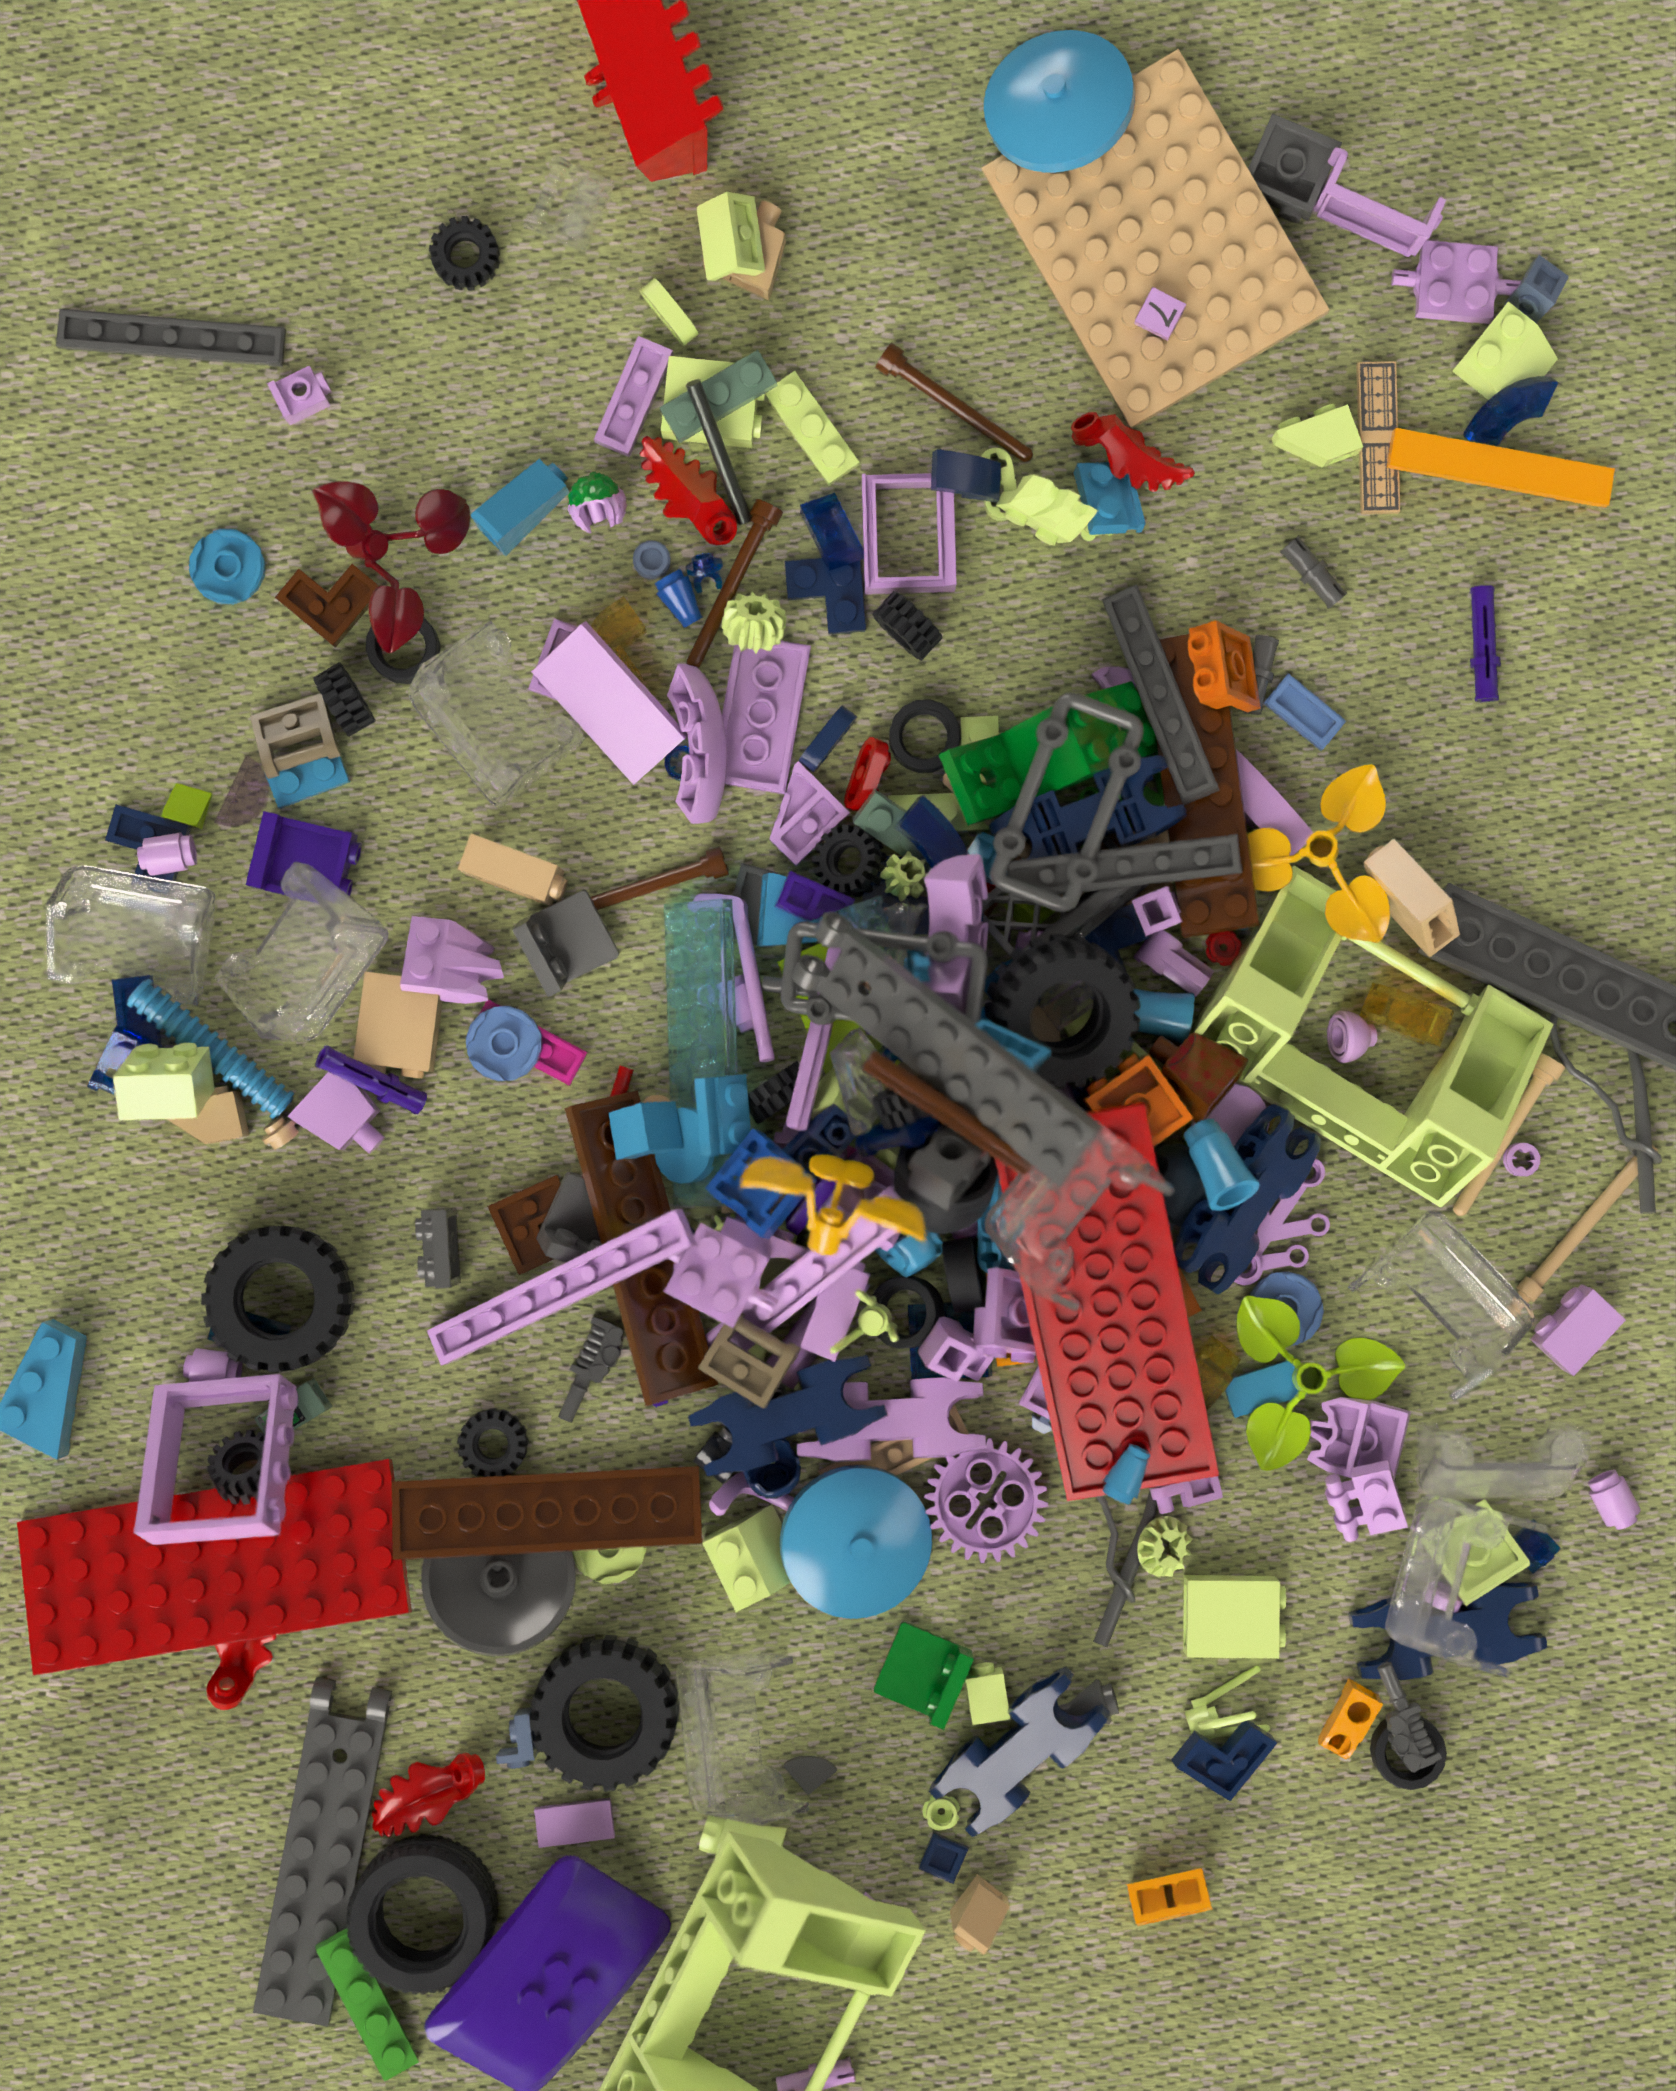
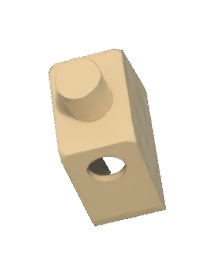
(773, 245)

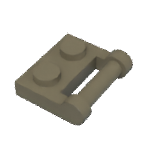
(291, 725)
(742, 1369)

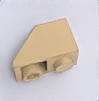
(219, 1119)
(978, 1915)

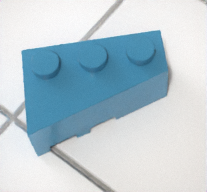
(44, 1390)

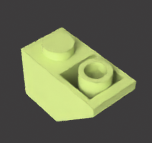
(1320, 439)

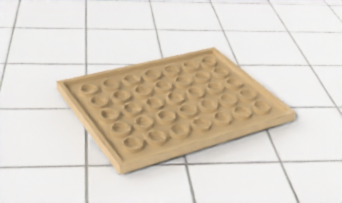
(1166, 214)

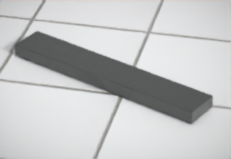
(171, 337)
(1160, 695)
(1136, 865)

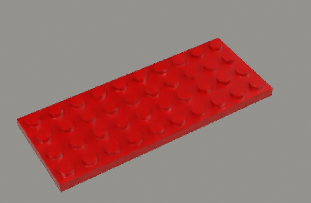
(1127, 1356)
(114, 1597)

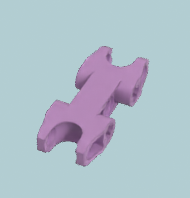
(919, 1419)

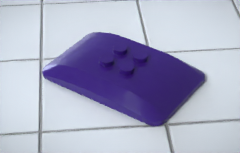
(548, 1975)

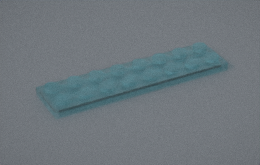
(699, 1011)

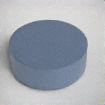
(651, 560)

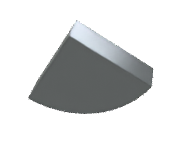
(809, 1771)

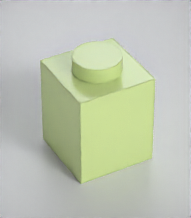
(987, 1694)

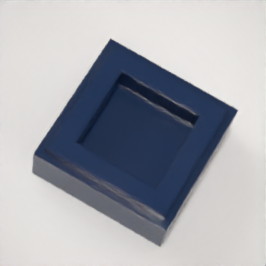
(943, 1857)

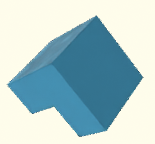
(645, 1129)

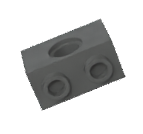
(946, 1167)

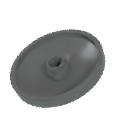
(499, 1600)

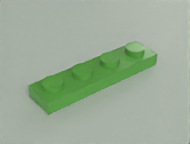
(367, 2007)

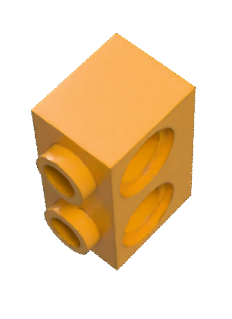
(1169, 1897)

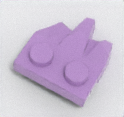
(447, 961)
(1358, 1435)

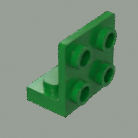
(924, 1673)

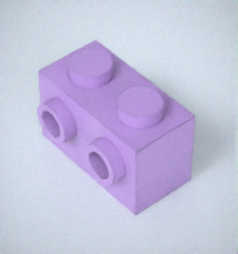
(1576, 1328)

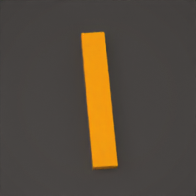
(1500, 467)

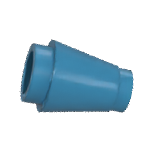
(1127, 1474)

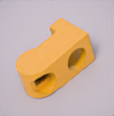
(1350, 1719)

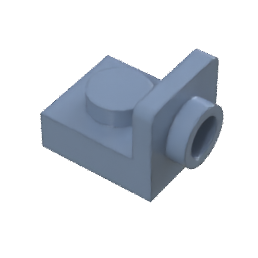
(1538, 289)
(522, 1735)

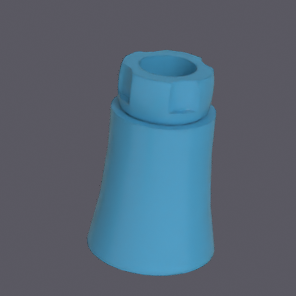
(1165, 1014)
(1219, 1166)

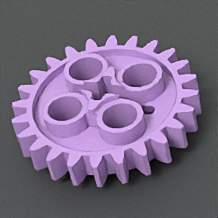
(1015, 1519)

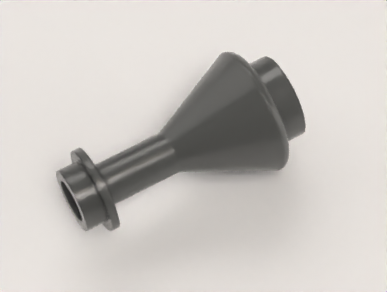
(1093, 1696)

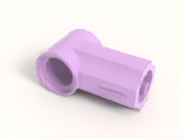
(1169, 959)

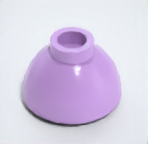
(1349, 1036)

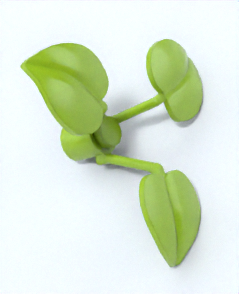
(1264, 1331)

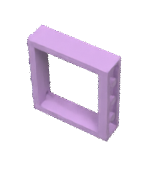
(163, 1453)

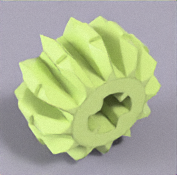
(753, 622)

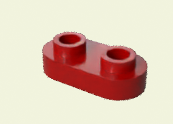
(869, 766)

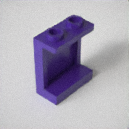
(288, 841)

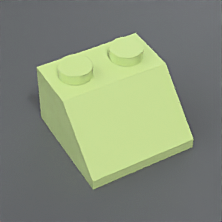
(1506, 353)
(748, 1557)

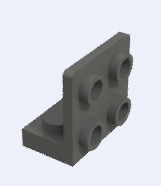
(565, 941)
(570, 1222)

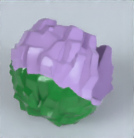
(596, 499)

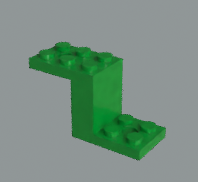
(1008, 756)

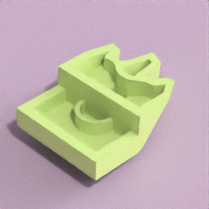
(1047, 509)

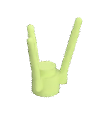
(872, 1321)
(1206, 1720)

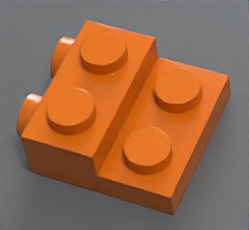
(1223, 667)
(1139, 1082)

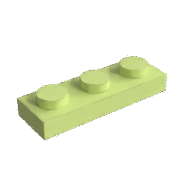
(812, 428)

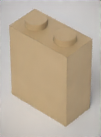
(1413, 897)
(397, 1026)

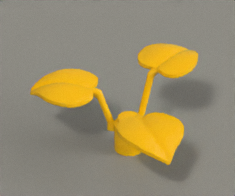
(1354, 802)
(828, 1225)

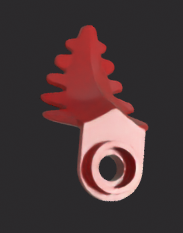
(1128, 452)
(687, 491)
(237, 1671)
(426, 1794)

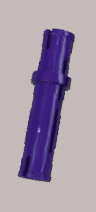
(1484, 648)
(384, 1086)

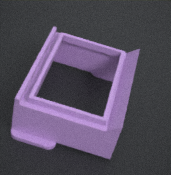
(1372, 218)
(945, 531)

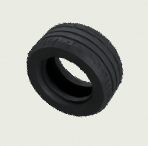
(382, 1952)

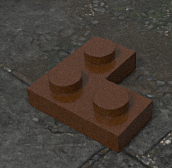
(331, 612)
(519, 1221)

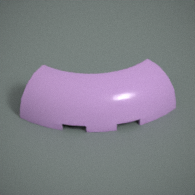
(706, 764)
(956, 907)

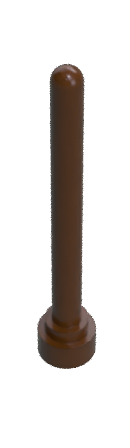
(896, 364)
(763, 518)
(709, 865)

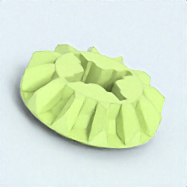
(1151, 1549)

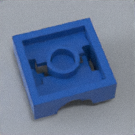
(754, 1202)

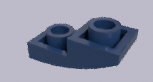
(966, 475)
(827, 1134)

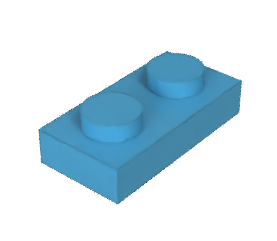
(308, 780)

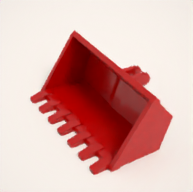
(651, 83)

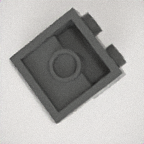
(1292, 167)
(440, 1256)

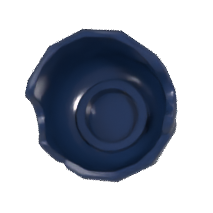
(777, 1478)

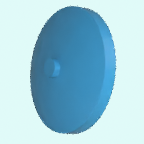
(1059, 101)
(855, 1541)

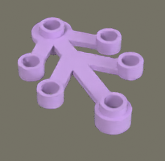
(1274, 1229)

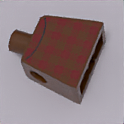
(1199, 1071)

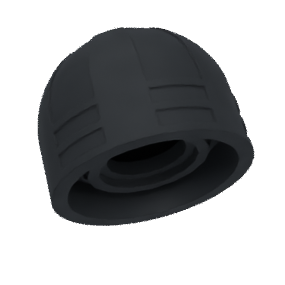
(963, 1212)

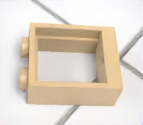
(512, 870)

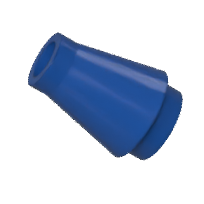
(678, 596)

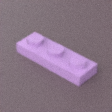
(633, 396)

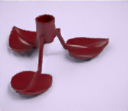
(346, 513)

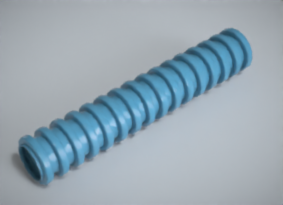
(223, 1058)

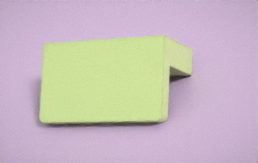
(730, 236)

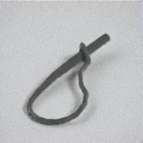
(1642, 1146)
(1124, 1580)

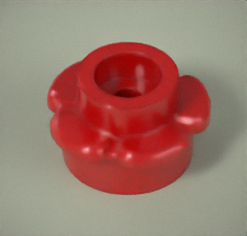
(1213, 949)

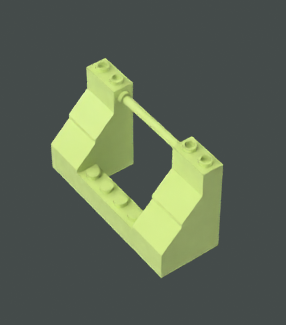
(1466, 1099)
(771, 1918)

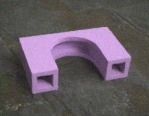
(834, 1305)

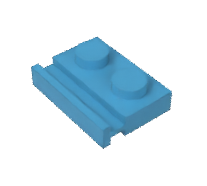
(1112, 497)
(722, 1113)

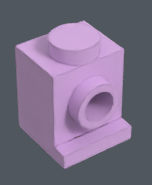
(295, 407)
(1157, 910)

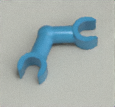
(917, 964)

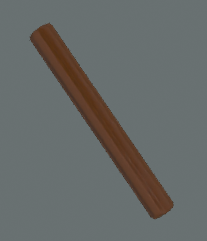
(943, 1110)

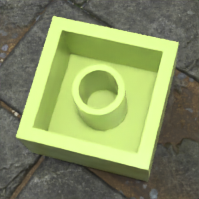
(164, 1082)

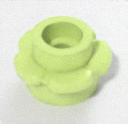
(943, 1821)

